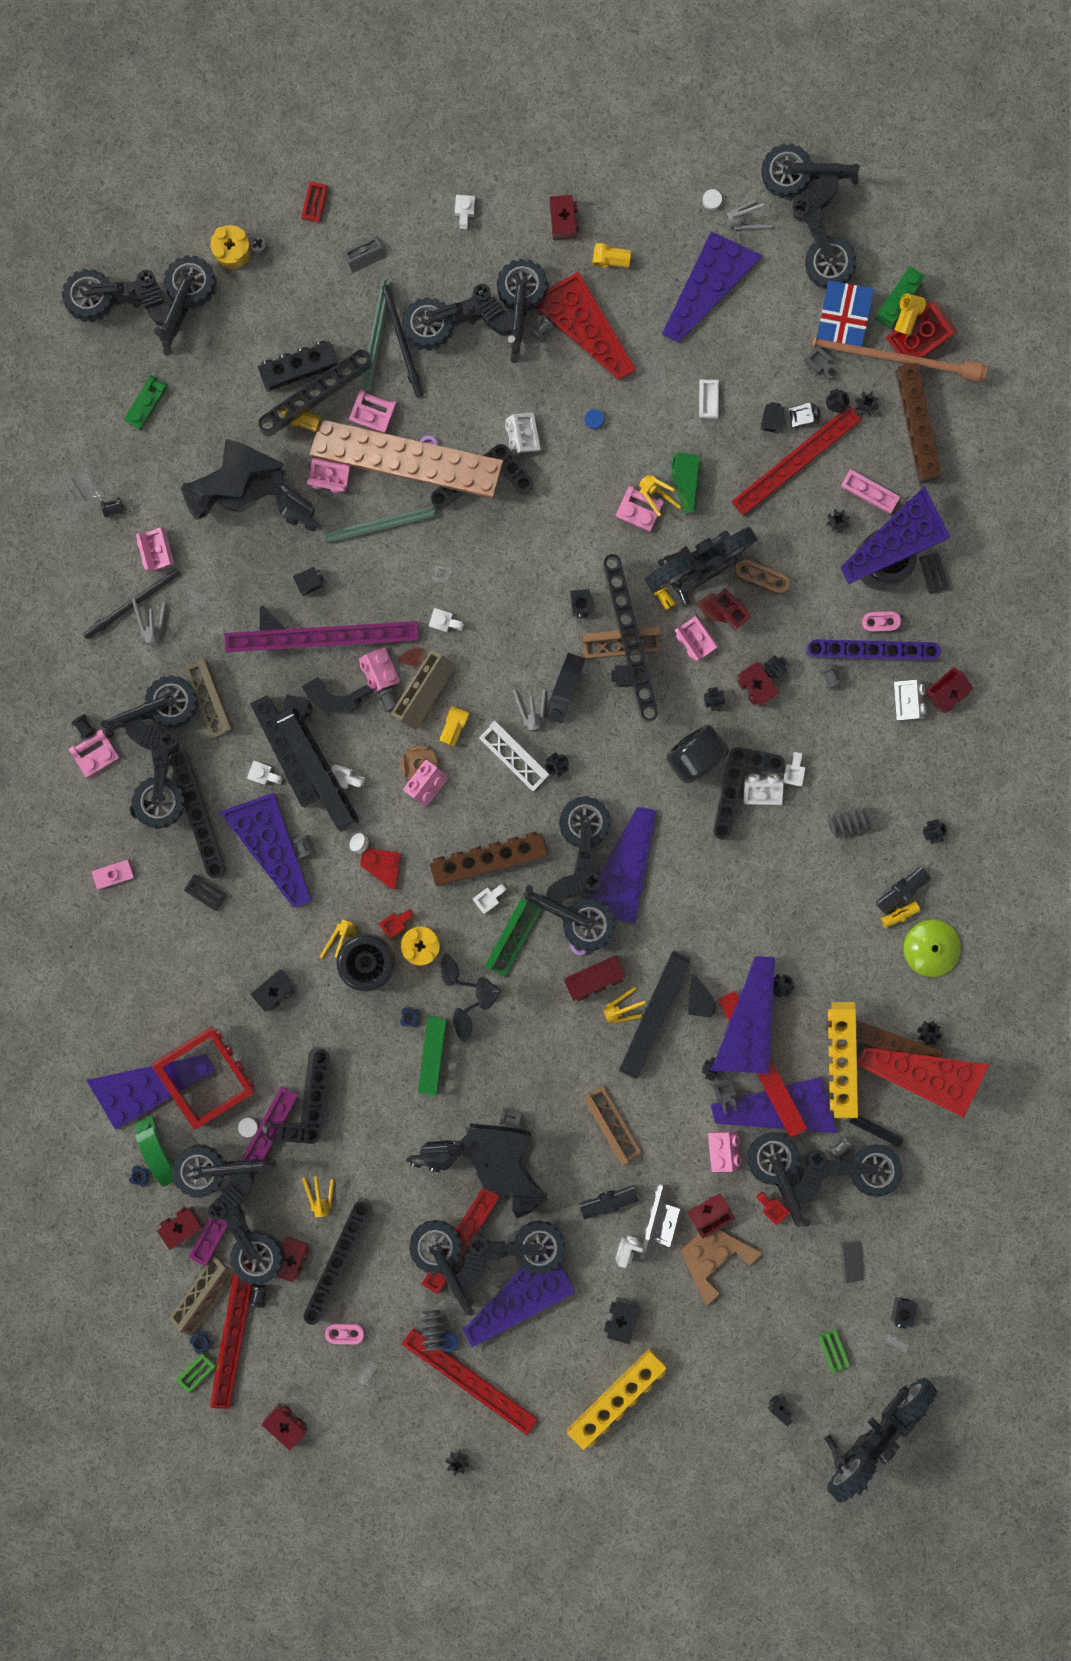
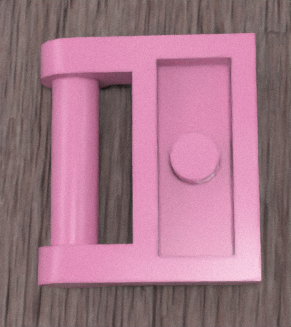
(370, 417)
(636, 514)
(98, 758)

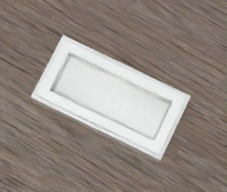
(708, 399)

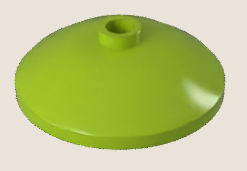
(919, 945)

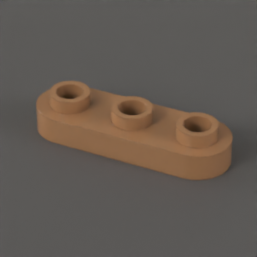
(770, 580)

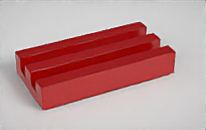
(304, 216)

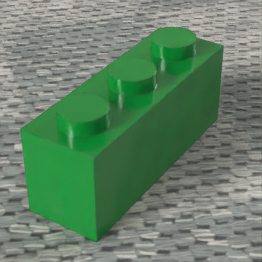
(891, 308)

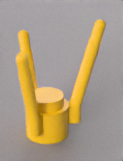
(649, 485)
(346, 930)
(613, 1012)
(320, 1206)

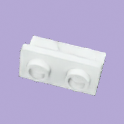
(522, 433)
(910, 700)
(763, 789)
(624, 1252)

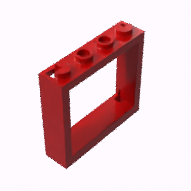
(177, 1095)

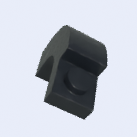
(564, 687)
(334, 704)

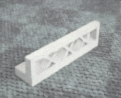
(509, 741)

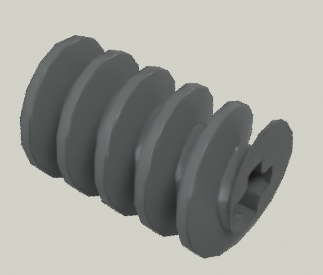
(849, 821)
(433, 1330)

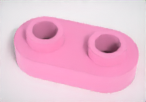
(880, 621)
(345, 1335)

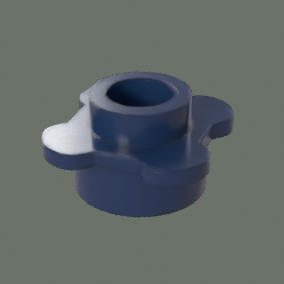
(408, 1012)
(134, 1179)
(199, 1348)

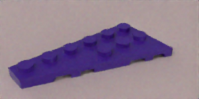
(713, 276)
(904, 535)
(267, 839)
(625, 868)
(749, 1029)
(139, 1090)
(757, 1110)
(518, 1300)

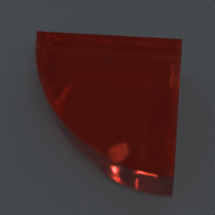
(410, 657)

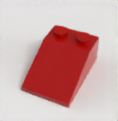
(929, 332)

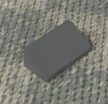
(364, 254)
(851, 1261)

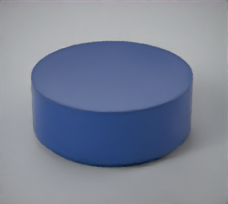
(594, 419)
(451, 1341)

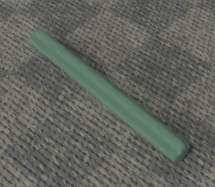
(376, 337)
(380, 524)

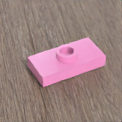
(113, 874)

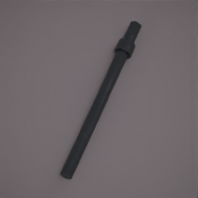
(413, 377)
(100, 625)

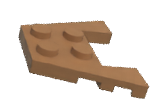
(707, 1254)

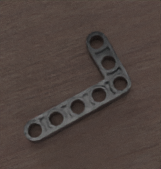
(514, 479)
(727, 783)
(308, 1105)

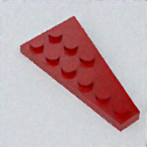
(577, 315)
(936, 1079)

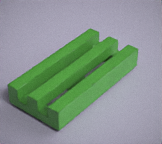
(839, 1366)
(184, 1384)

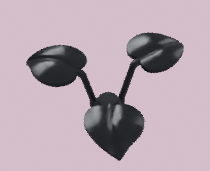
(485, 993)

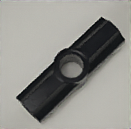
(903, 890)
(608, 1202)

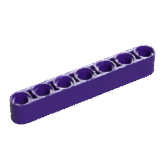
(881, 646)

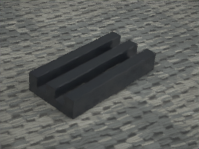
(926, 574)
(218, 901)

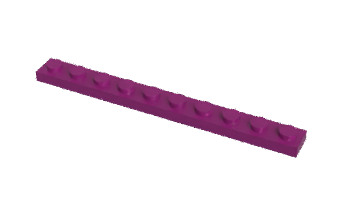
(321, 636)
(256, 1150)

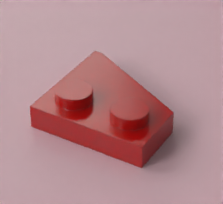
(382, 865)

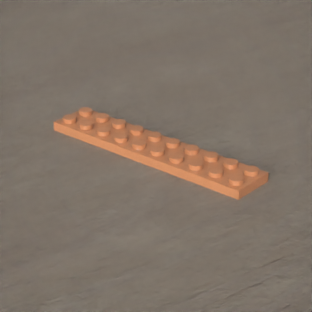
(407, 458)

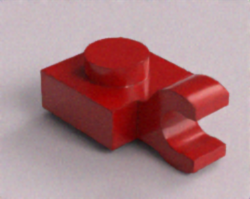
(394, 924)
(773, 1209)

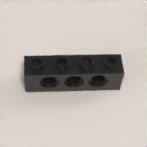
(308, 369)

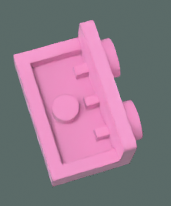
(329, 475)
(155, 549)
(696, 638)
(379, 670)
(426, 783)
(724, 1151)

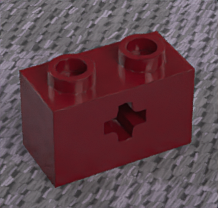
(563, 228)
(730, 609)
(757, 674)
(949, 690)
(711, 1215)
(191, 1224)
(299, 1250)
(287, 1436)

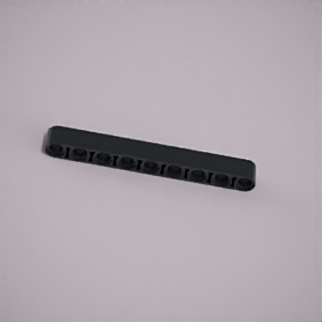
(624, 629)

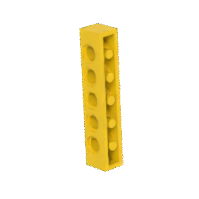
(847, 1106)
(585, 1438)

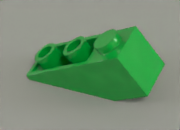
(684, 476)

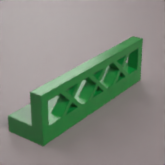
(506, 933)
(432, 1055)

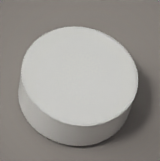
(712, 199)
(359, 843)
(248, 1127)

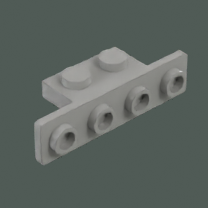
(662, 1224)

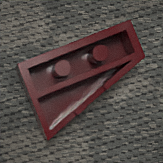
(594, 978)

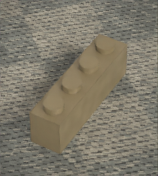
(423, 689)

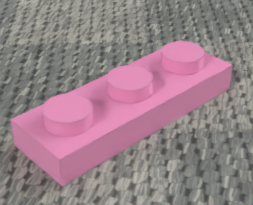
(870, 491)

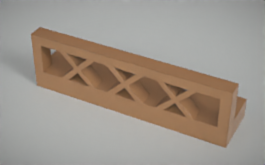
(615, 636)
(623, 1159)

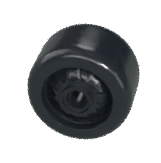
(890, 576)
(697, 754)
(361, 977)

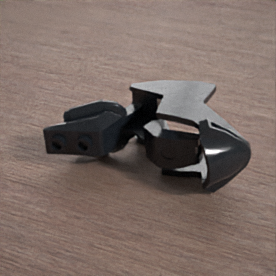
(242, 481)
(497, 1159)

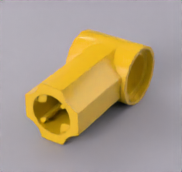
(608, 256)
(910, 308)
(307, 421)
(455, 722)

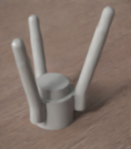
(735, 217)
(152, 632)
(534, 721)

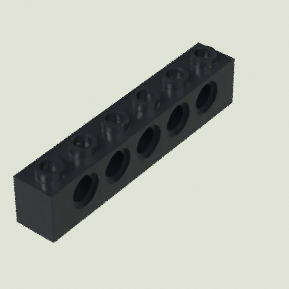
(300, 783)

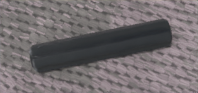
(877, 1130)

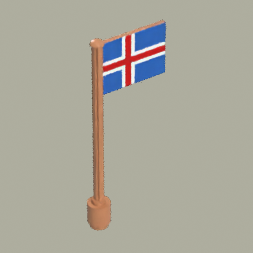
(844, 327)

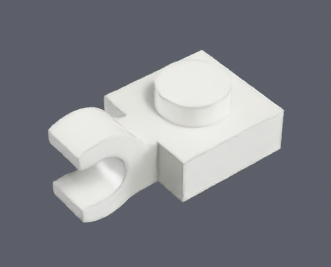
(464, 208)
(443, 621)
(262, 773)
(794, 773)
(345, 777)
(487, 899)

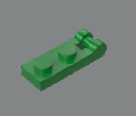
(145, 403)

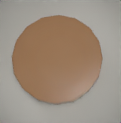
(414, 758)

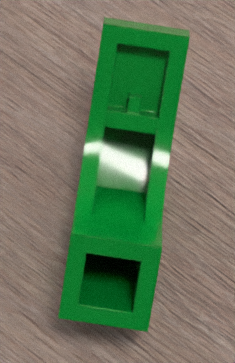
(154, 1151)

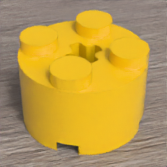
(239, 253)
(412, 953)

